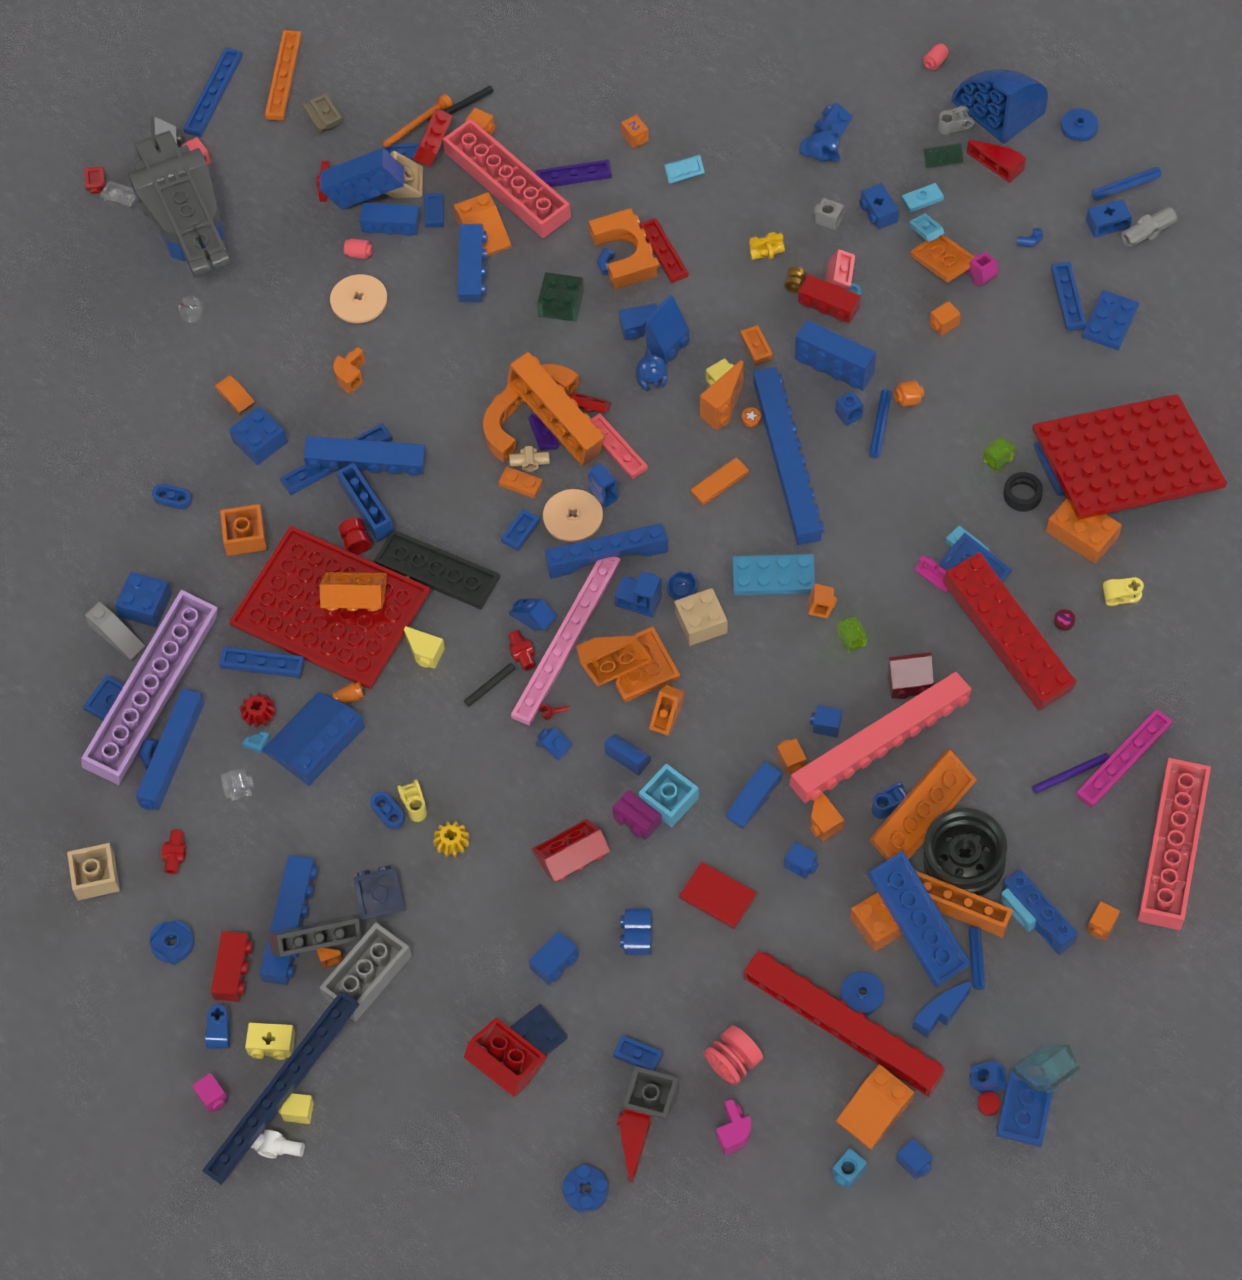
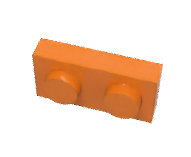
(756, 344)
(520, 482)

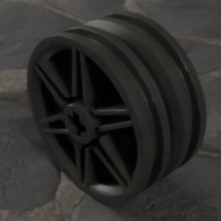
(958, 824)

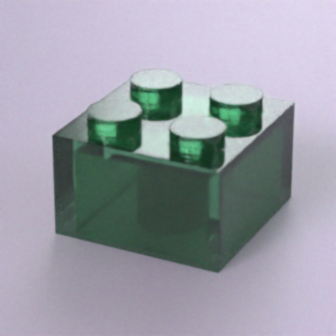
(560, 297)

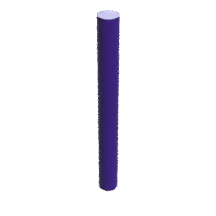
(1070, 773)

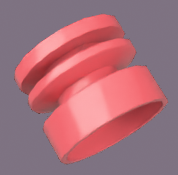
(733, 1055)

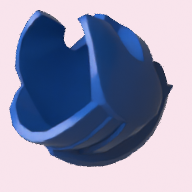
(821, 146)
(651, 369)

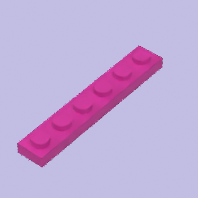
(1124, 758)

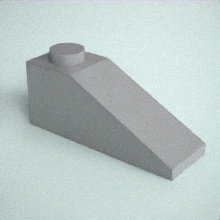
(114, 631)

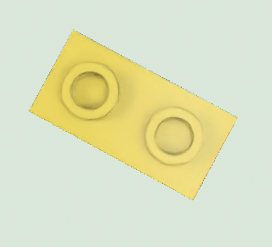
(261, 1034)

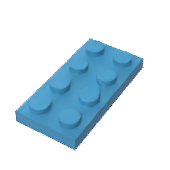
(773, 574)

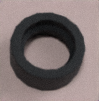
(1023, 505)

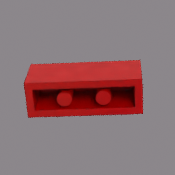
(432, 137)
(829, 299)
(231, 966)

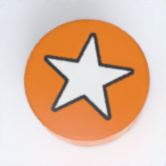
(751, 417)

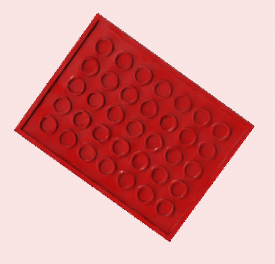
(1128, 456)
(288, 615)

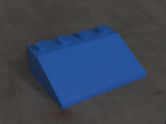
(315, 737)

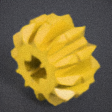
(451, 846)

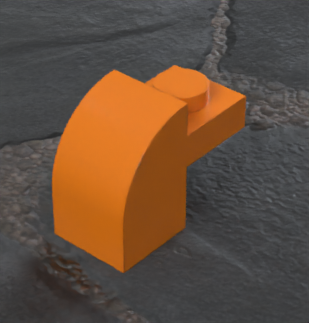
(347, 371)

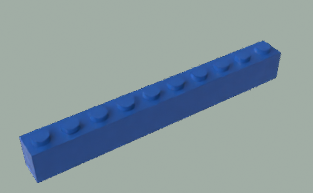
(787, 456)

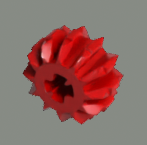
(263, 705)

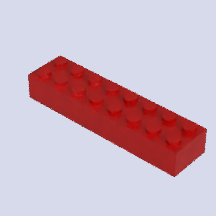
(1009, 631)

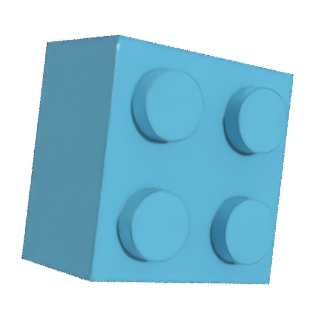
(670, 794)

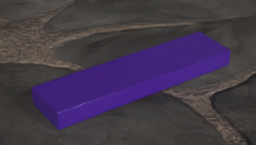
(575, 173)

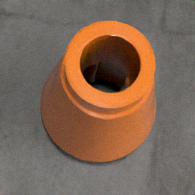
(351, 693)

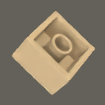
(701, 617)
(93, 871)

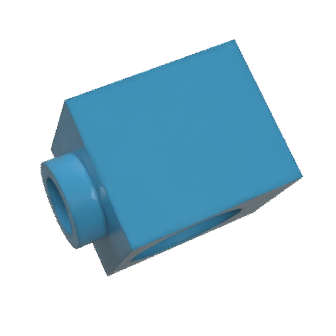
(851, 1160)

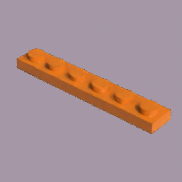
(283, 75)

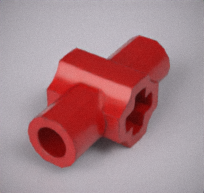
(521, 650)
(174, 852)

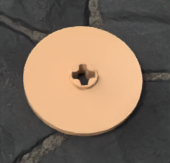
(353, 310)
(573, 502)

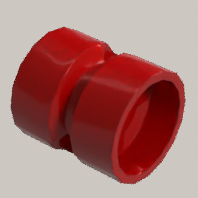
(354, 535)

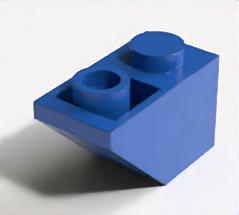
(533, 613)

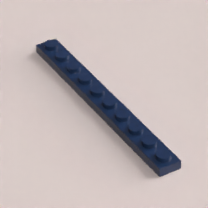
(280, 1087)

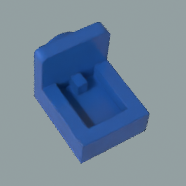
(553, 742)

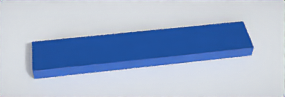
(213, 92)
(306, 476)

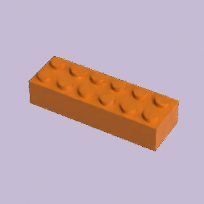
(555, 408)

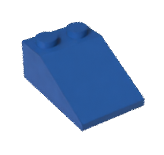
(666, 330)

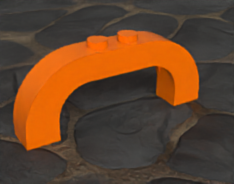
(508, 402)

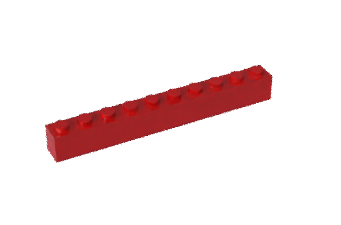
(844, 1023)

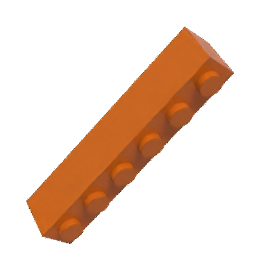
(967, 906)

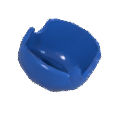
(682, 585)

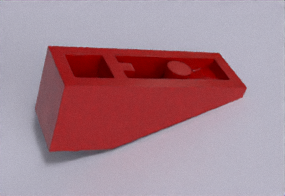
(999, 159)
(633, 1133)

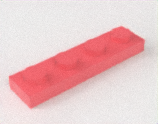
(619, 449)

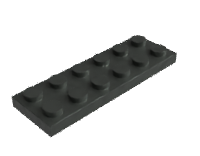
(437, 569)

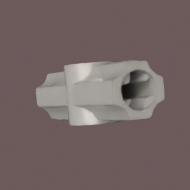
(1148, 227)

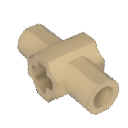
(529, 459)

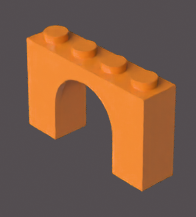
(625, 227)

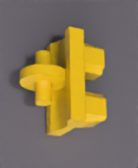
(766, 246)

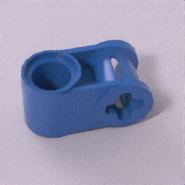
(890, 798)
(217, 1030)

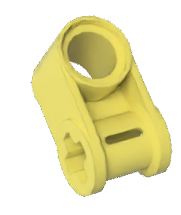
(1121, 591)
(412, 797)

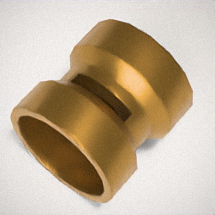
(795, 279)

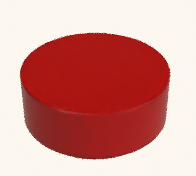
(989, 1104)

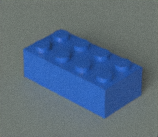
(362, 178)
(835, 355)

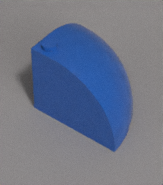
(1002, 101)

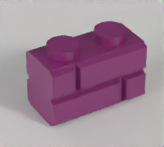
(636, 815)

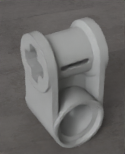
(954, 120)

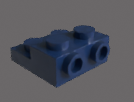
(378, 892)

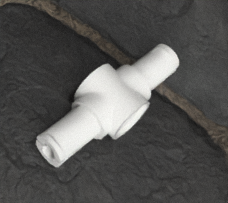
(272, 1144)

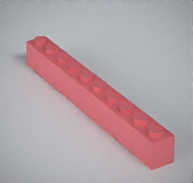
(880, 737)

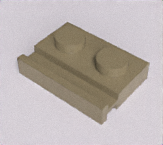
(322, 113)

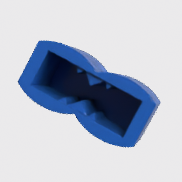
(603, 485)
(636, 932)

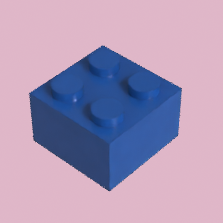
(258, 435)
(143, 599)

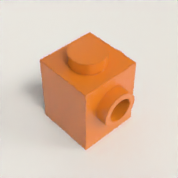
(821, 601)

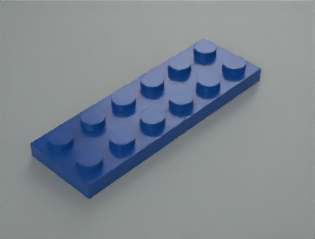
(918, 919)

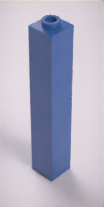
(170, 750)

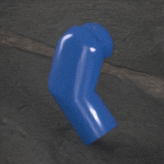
(1032, 240)
(605, 255)
(146, 749)

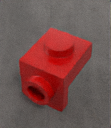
(94, 179)

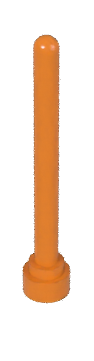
(442, 103)

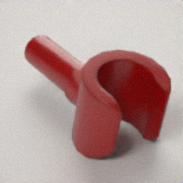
(551, 711)

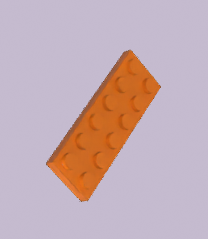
(932, 796)

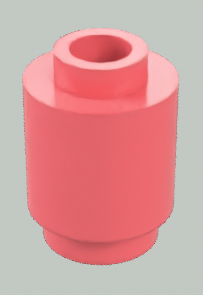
(936, 56)
(358, 248)

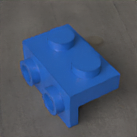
(834, 118)

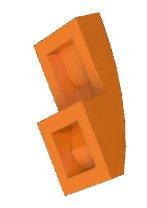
(234, 394)

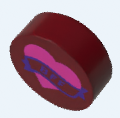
(1064, 619)

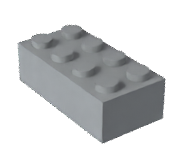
(367, 969)

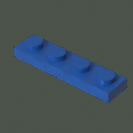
(1068, 296)
(261, 662)

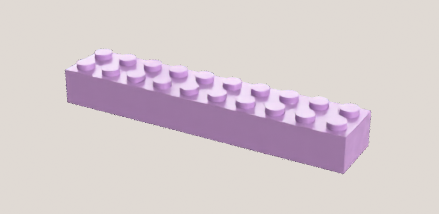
(149, 687)

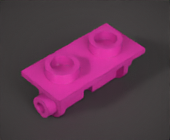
(932, 572)

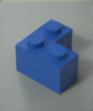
(639, 594)

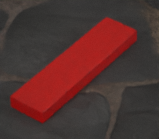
(664, 251)

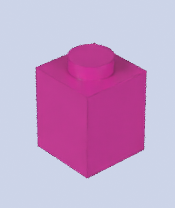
(210, 1093)

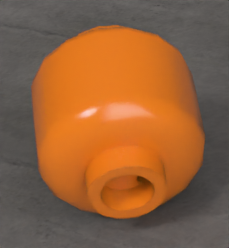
(908, 393)

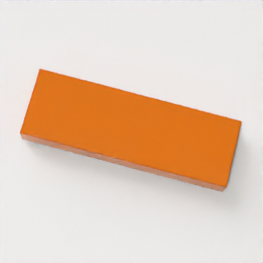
(719, 481)

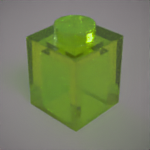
(999, 454)
(852, 634)

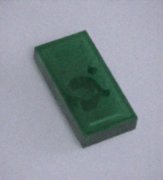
(943, 155)

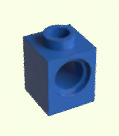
(849, 408)
(801, 860)
(995, 1081)

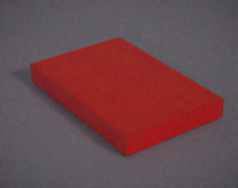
(717, 895)

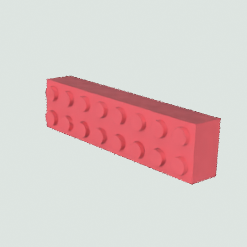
(507, 178)
(1174, 844)

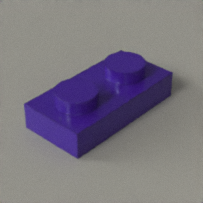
(544, 437)

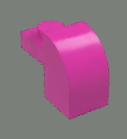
(982, 269)
(735, 1134)

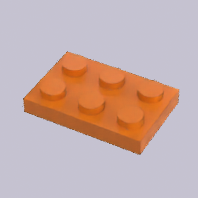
(943, 257)

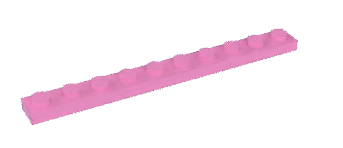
(565, 640)

